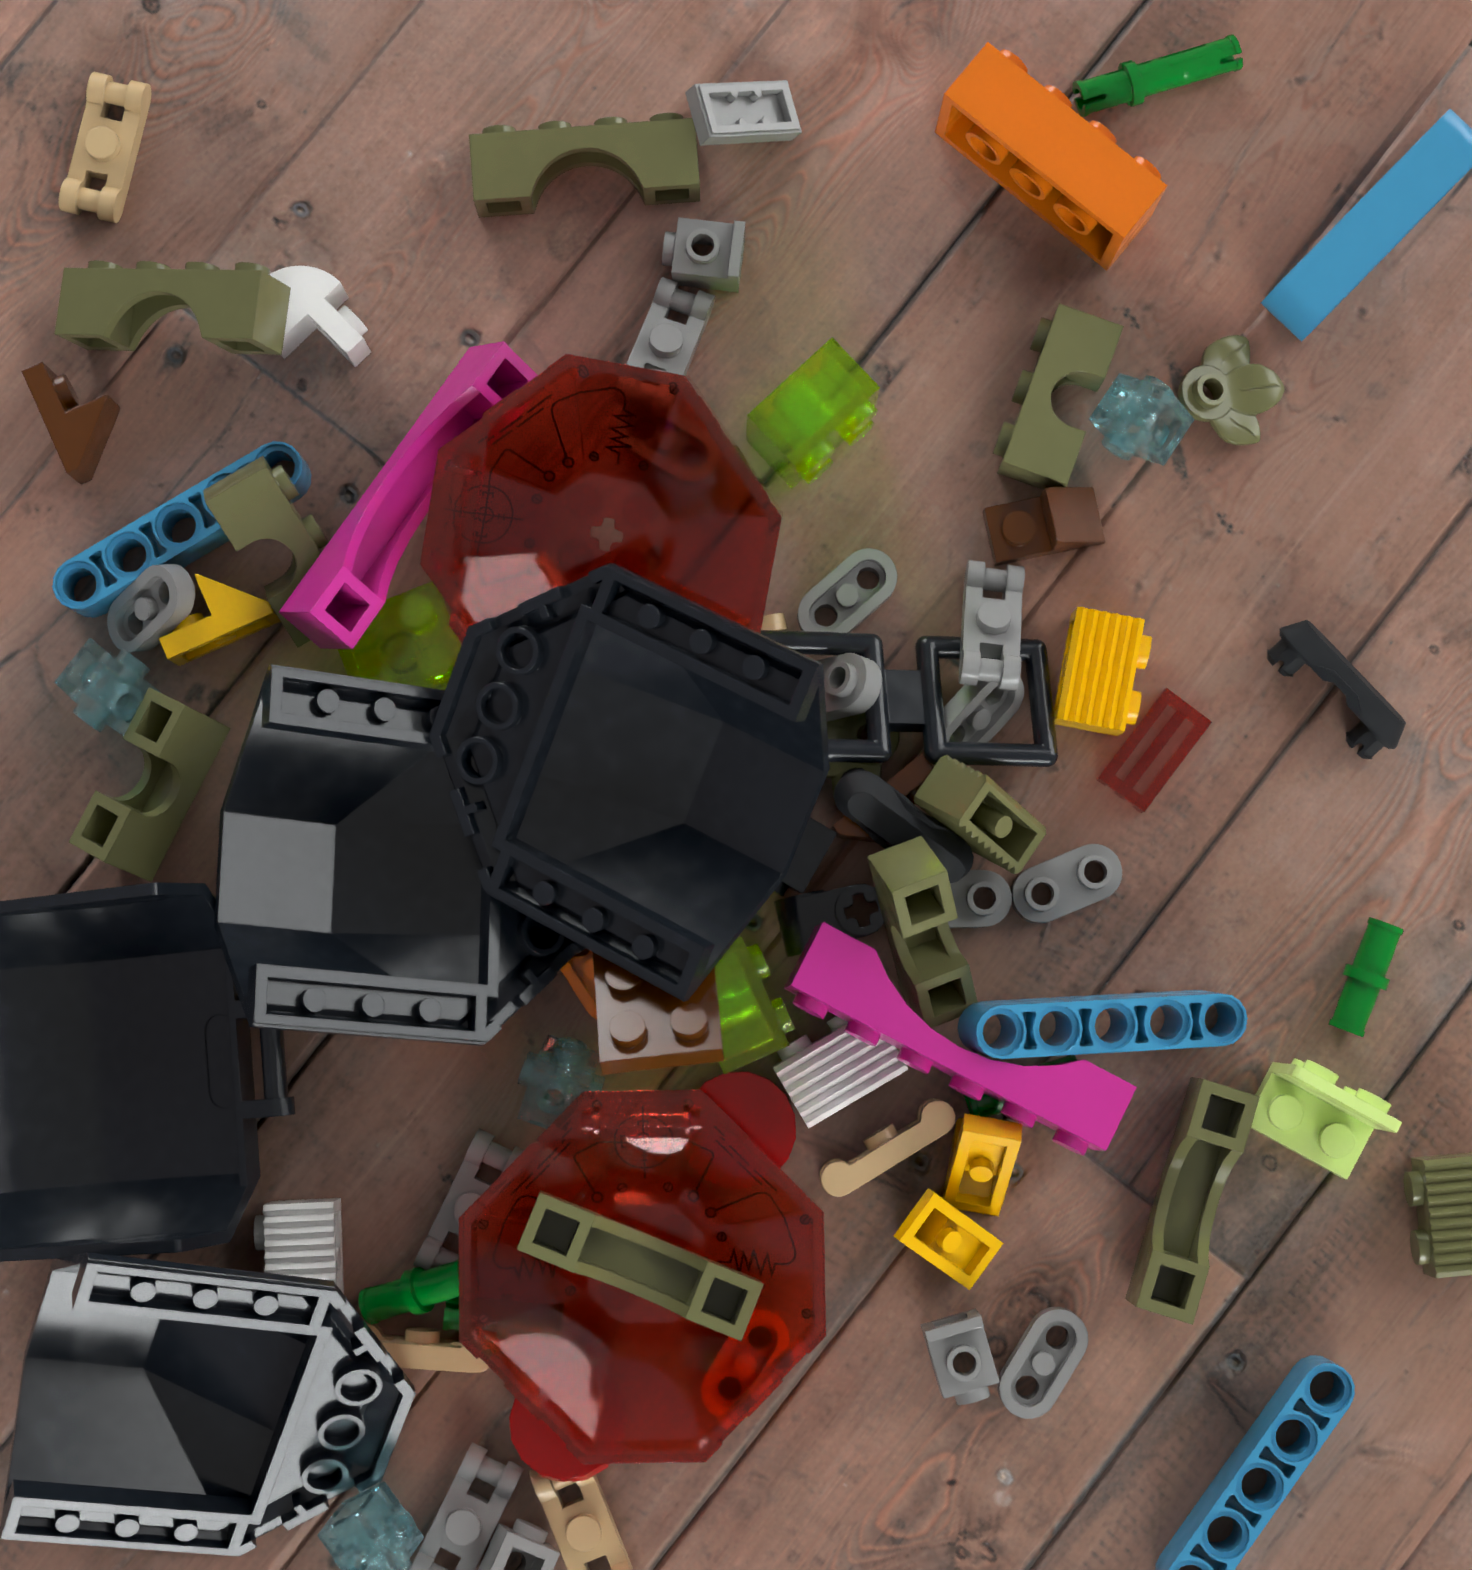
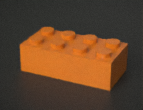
(1049, 155)

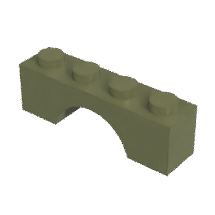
(517, 166)
(116, 305)
(1179, 1228)
(640, 1265)

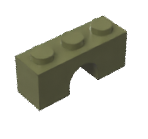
(1072, 351)
(257, 506)
(177, 754)
(916, 913)

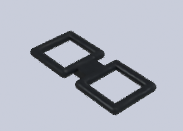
(915, 702)

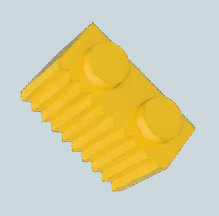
(1100, 671)

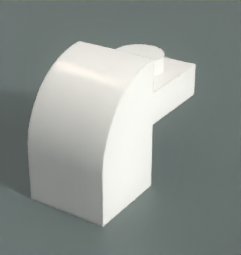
(314, 306)

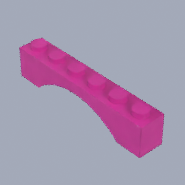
(356, 567)
(850, 982)

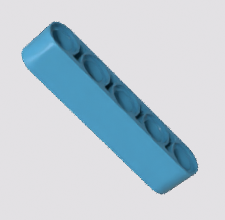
(1373, 227)
(155, 534)
(1128, 1028)
(1260, 1450)

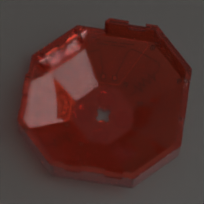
(593, 445)
(604, 1364)

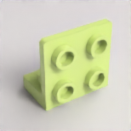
(1316, 1118)

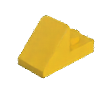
(231, 619)
(981, 1163)
(948, 1239)

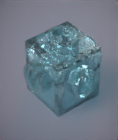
(1141, 419)
(105, 686)
(557, 1078)
(371, 1532)

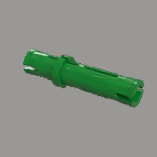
(1136, 81)

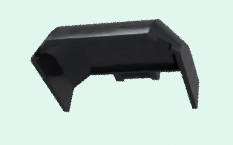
(125, 1076)

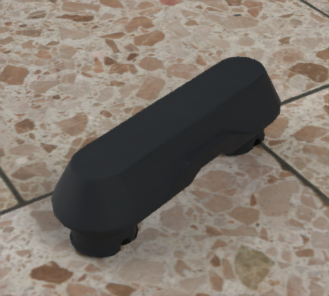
(1379, 722)
(894, 819)

